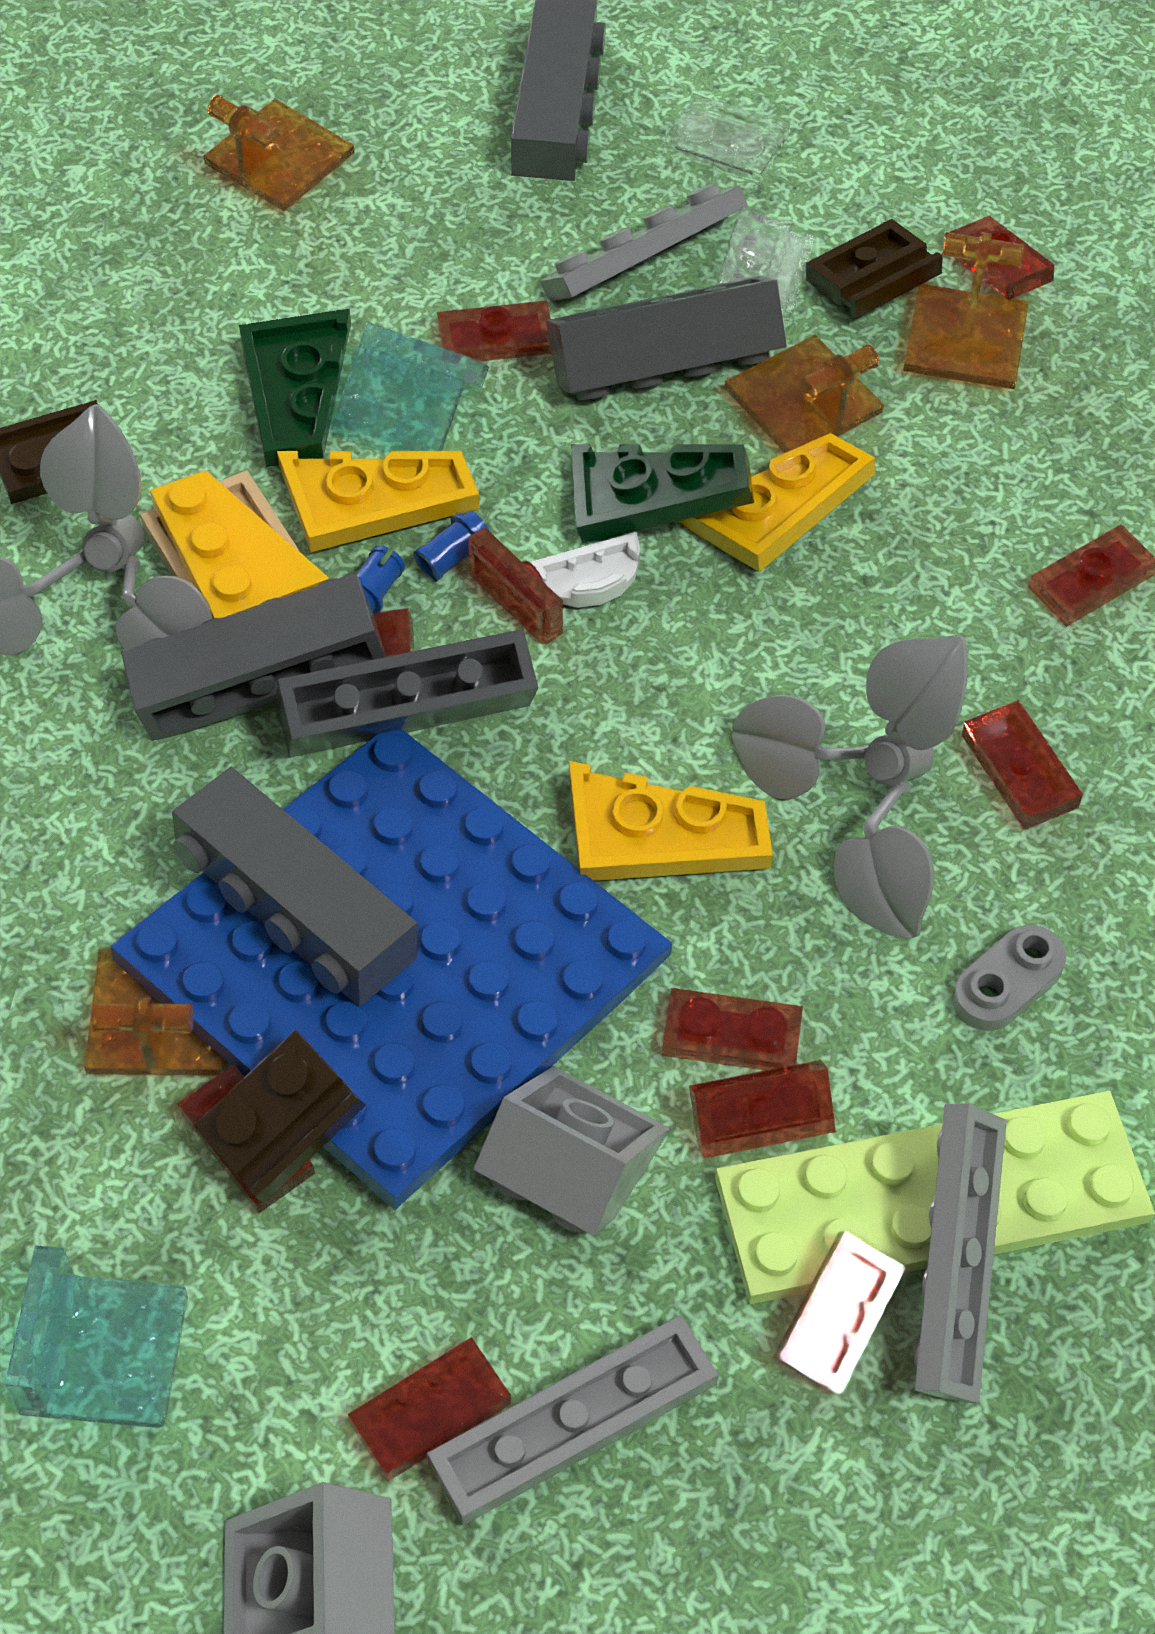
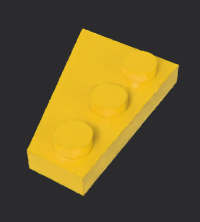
(363, 498)
(787, 500)
(228, 547)
(659, 831)

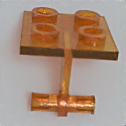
(274, 150)
(970, 332)
(807, 392)
(138, 1033)

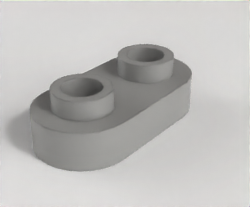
(1012, 974)

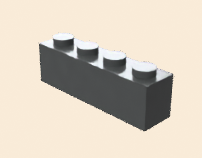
(554, 90)
(667, 335)
(237, 659)
(405, 692)
(294, 887)

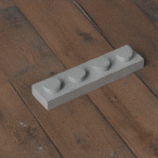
(625, 249)
(960, 1254)
(571, 1419)

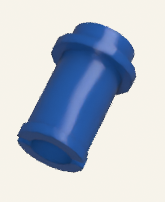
(449, 546)
(379, 578)

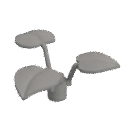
(96, 472)
(921, 694)

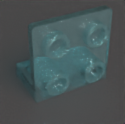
(403, 391)
(94, 1346)

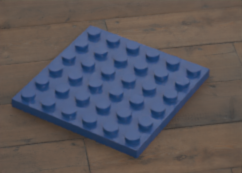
(503, 983)

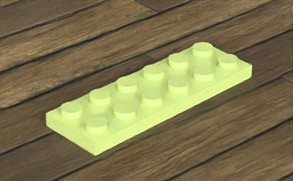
(1061, 1180)

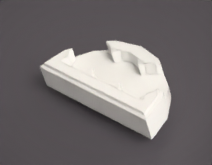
(592, 572)

